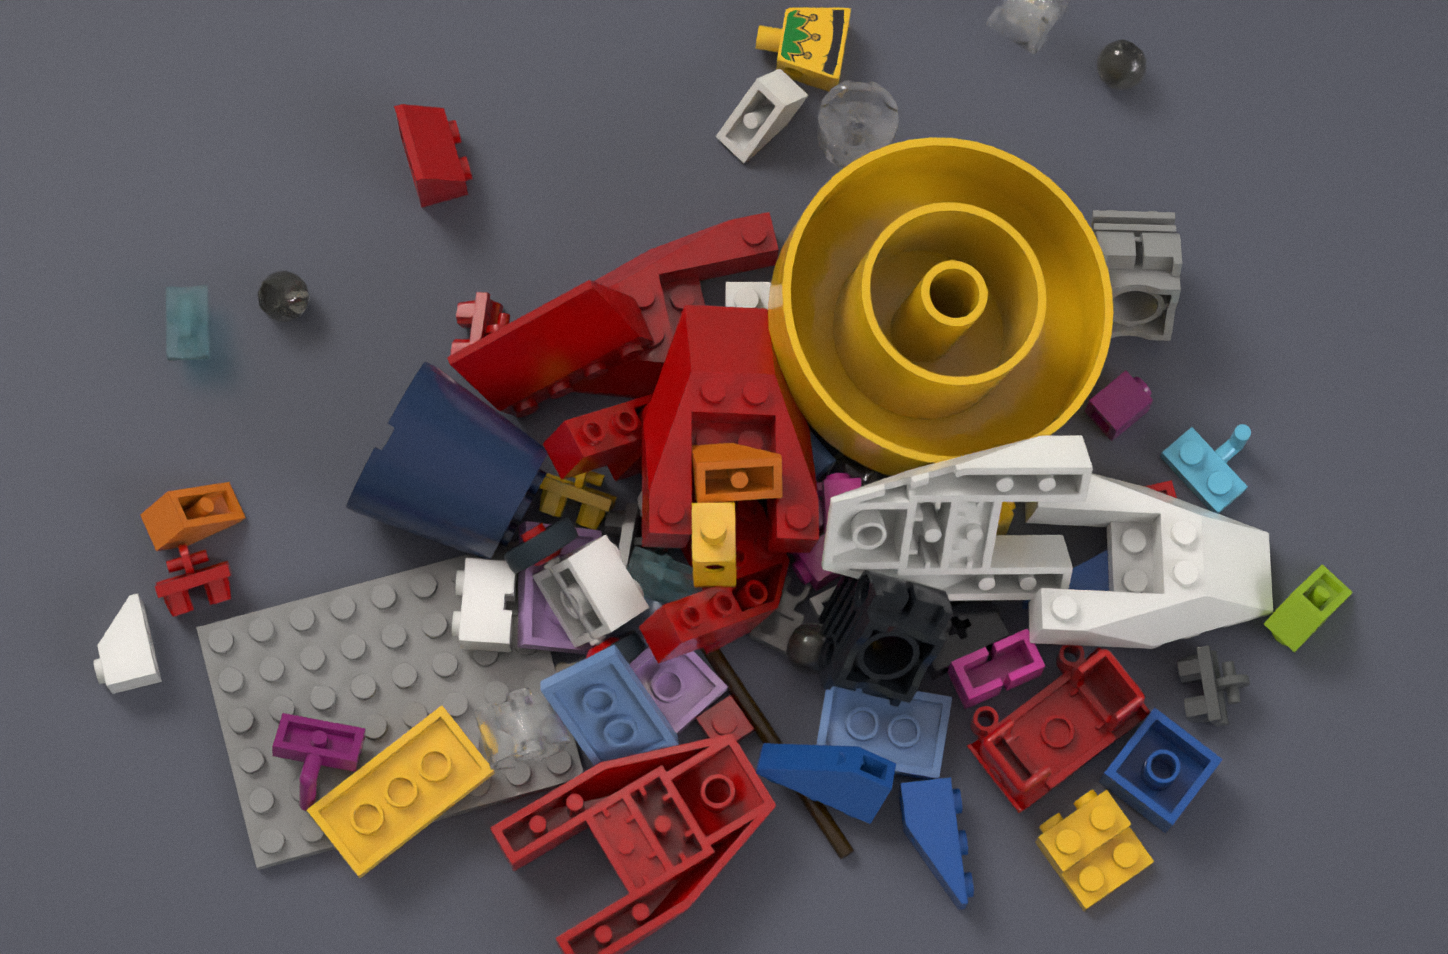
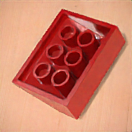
(554, 348)

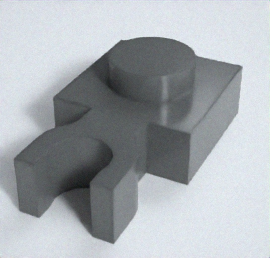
(780, 624)

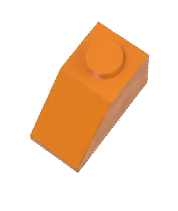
(735, 473)
(191, 515)

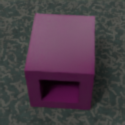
(1119, 404)

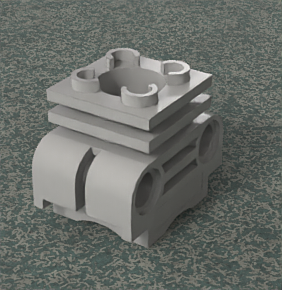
(1143, 270)

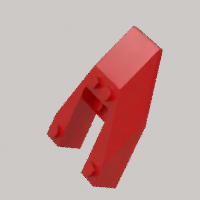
(669, 279)
(720, 389)
(661, 821)

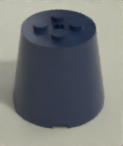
(450, 468)

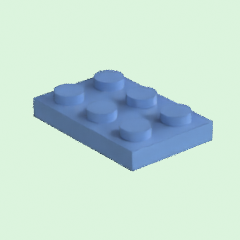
(608, 708)
(905, 734)

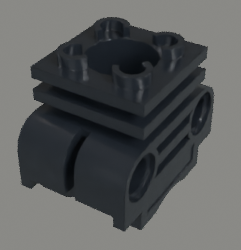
(881, 635)

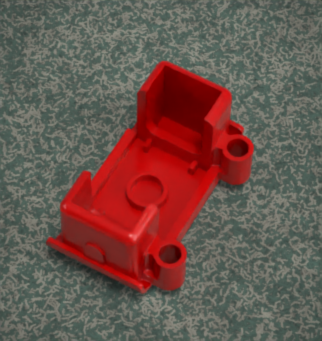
(1058, 726)

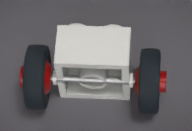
(584, 588)

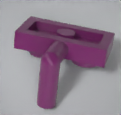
(317, 745)

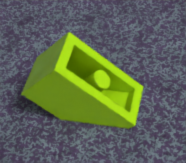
(1307, 608)

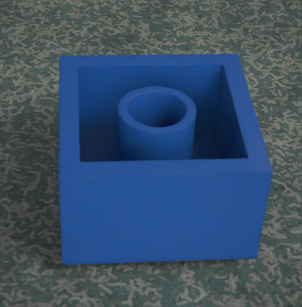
(1160, 770)

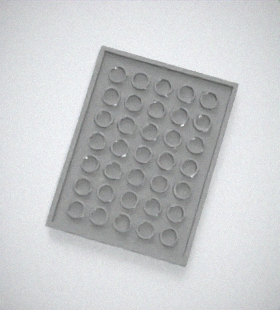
(365, 660)

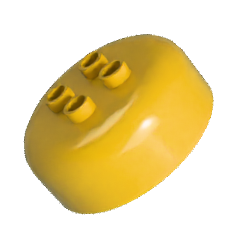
(939, 305)

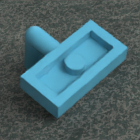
(1205, 469)

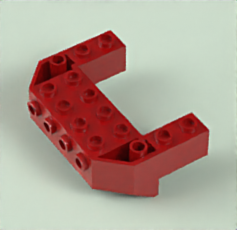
(705, 618)

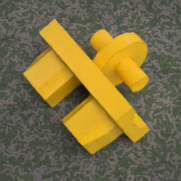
(594, 502)

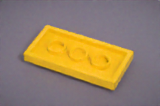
(400, 791)

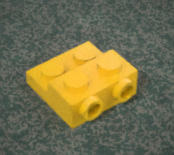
(1093, 848)

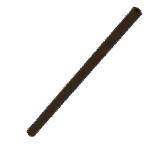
(768, 735)

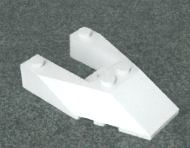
(943, 520)
(1168, 571)

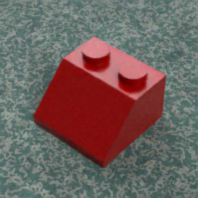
(432, 153)

